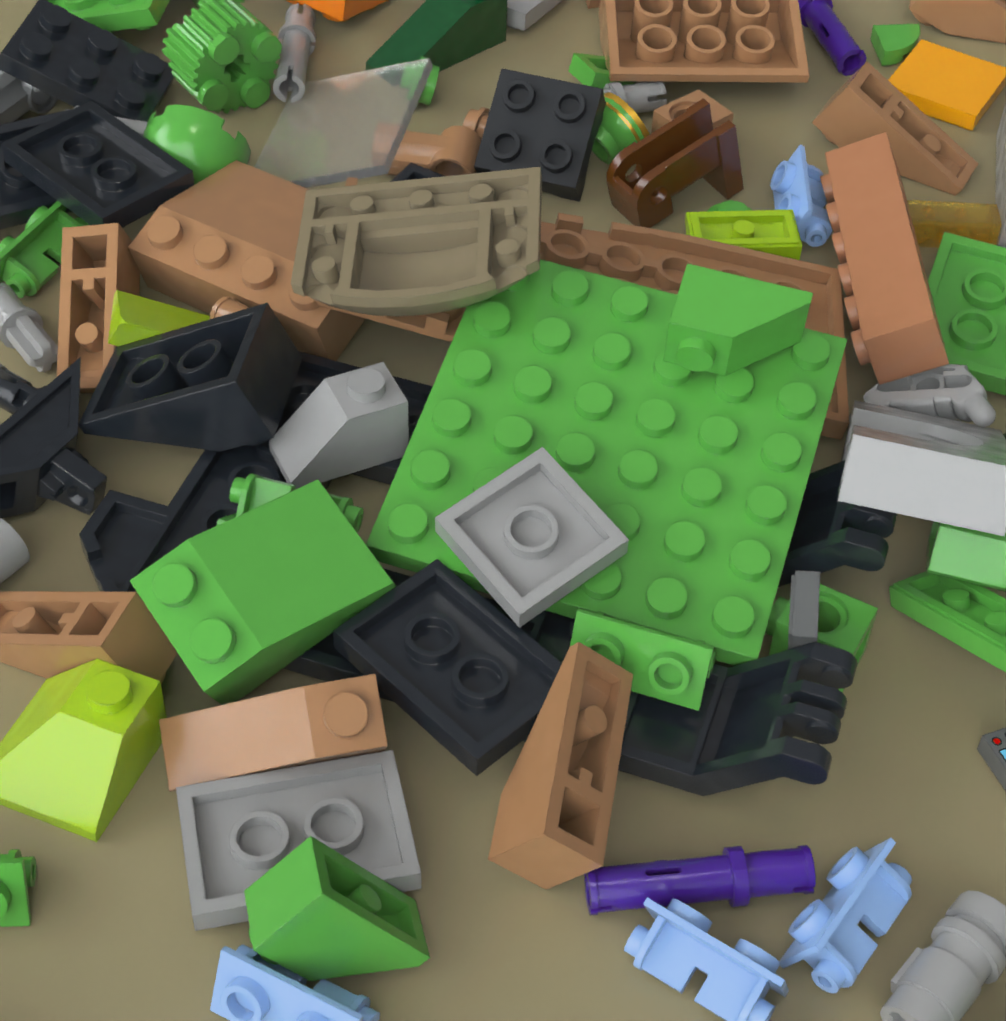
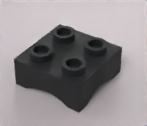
(543, 126)

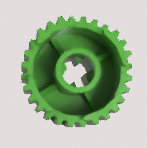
(223, 55)

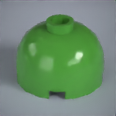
(196, 139)

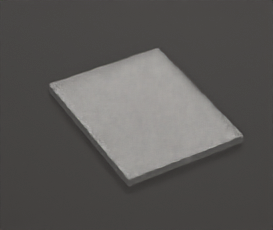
(345, 125)

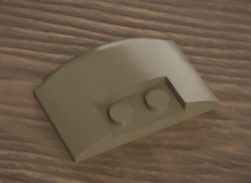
(419, 242)

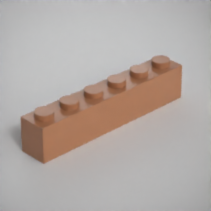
(881, 262)

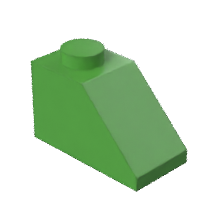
(732, 320)
(332, 917)

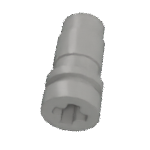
(949, 973)

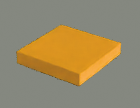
(949, 83)

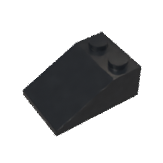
(199, 384)

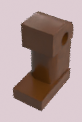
(672, 162)

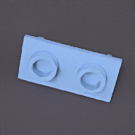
(800, 189)
(828, 931)
(681, 944)
(259, 991)

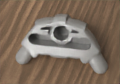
(939, 392)

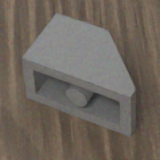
(344, 427)

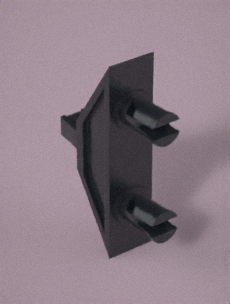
(40, 446)

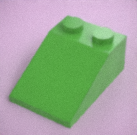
(261, 589)

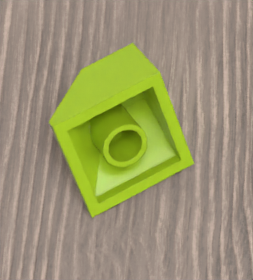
(81, 746)

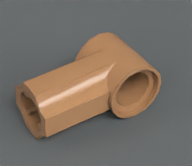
(447, 154)

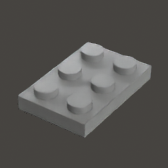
(253, 821)

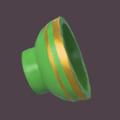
(618, 129)

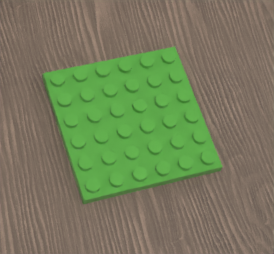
(679, 459)

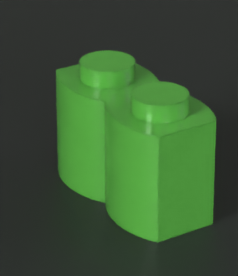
(967, 556)

